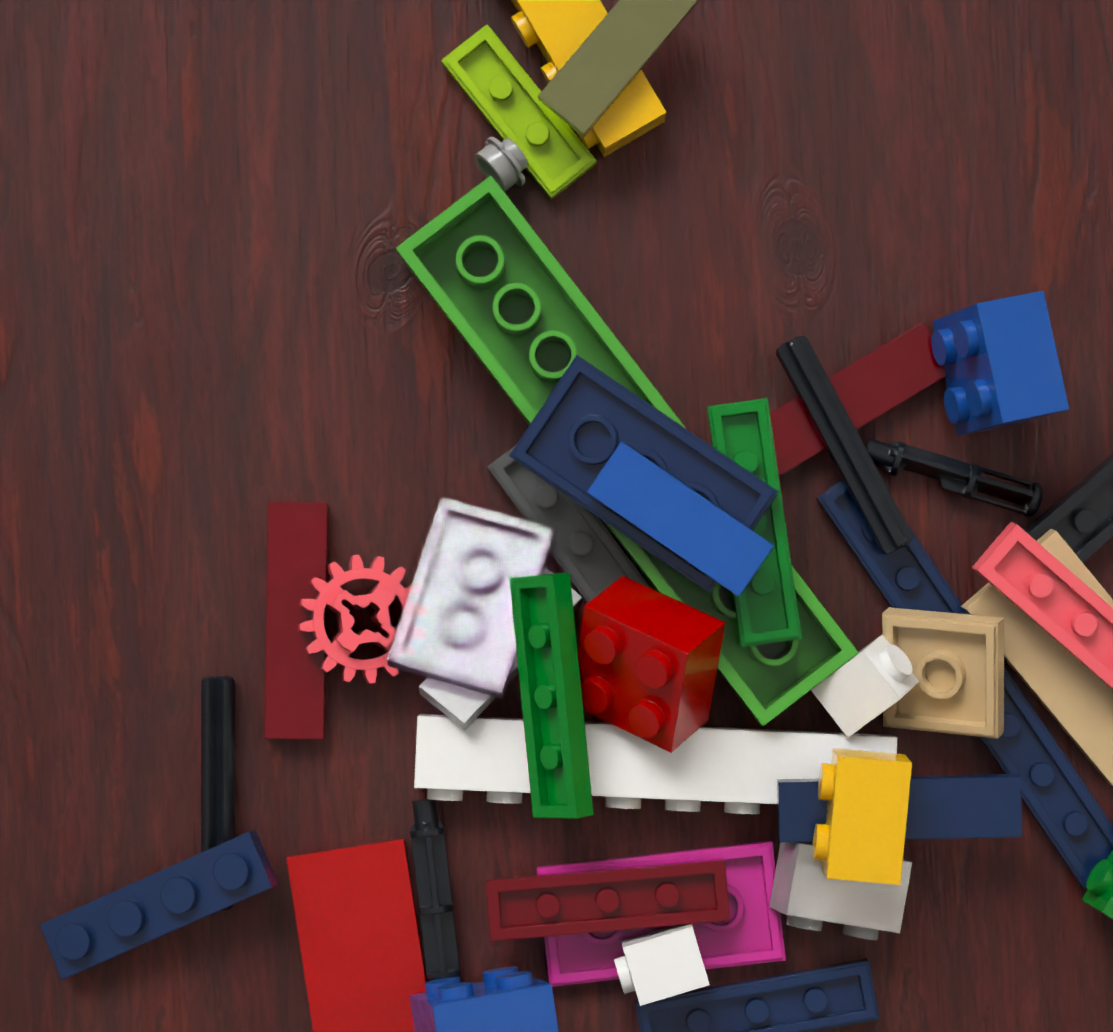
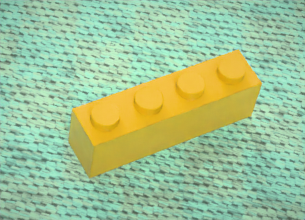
(559, 31)

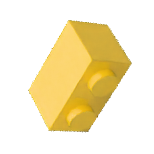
(864, 816)

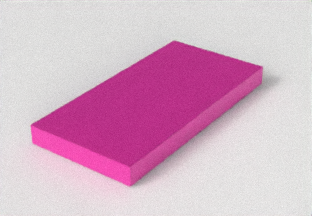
(748, 938)

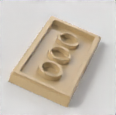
(1053, 675)

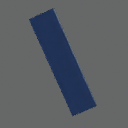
(936, 807)
(775, 1003)

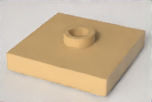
(957, 672)

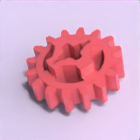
(345, 639)

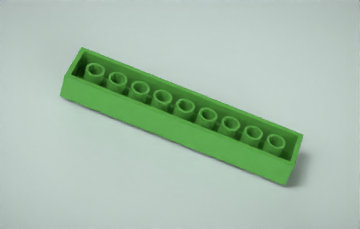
(526, 329)

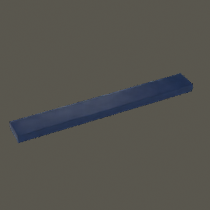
(1026, 748)

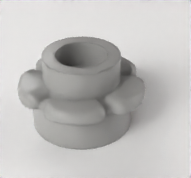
(503, 162)

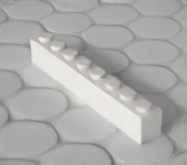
(711, 765)

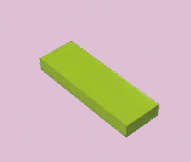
(512, 108)

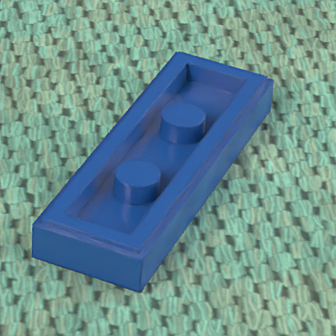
(680, 519)

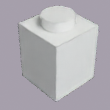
(866, 685)
(661, 964)

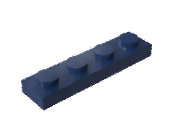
(159, 904)

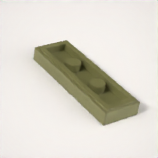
(611, 59)

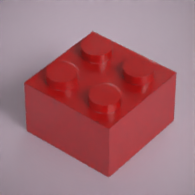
(648, 663)

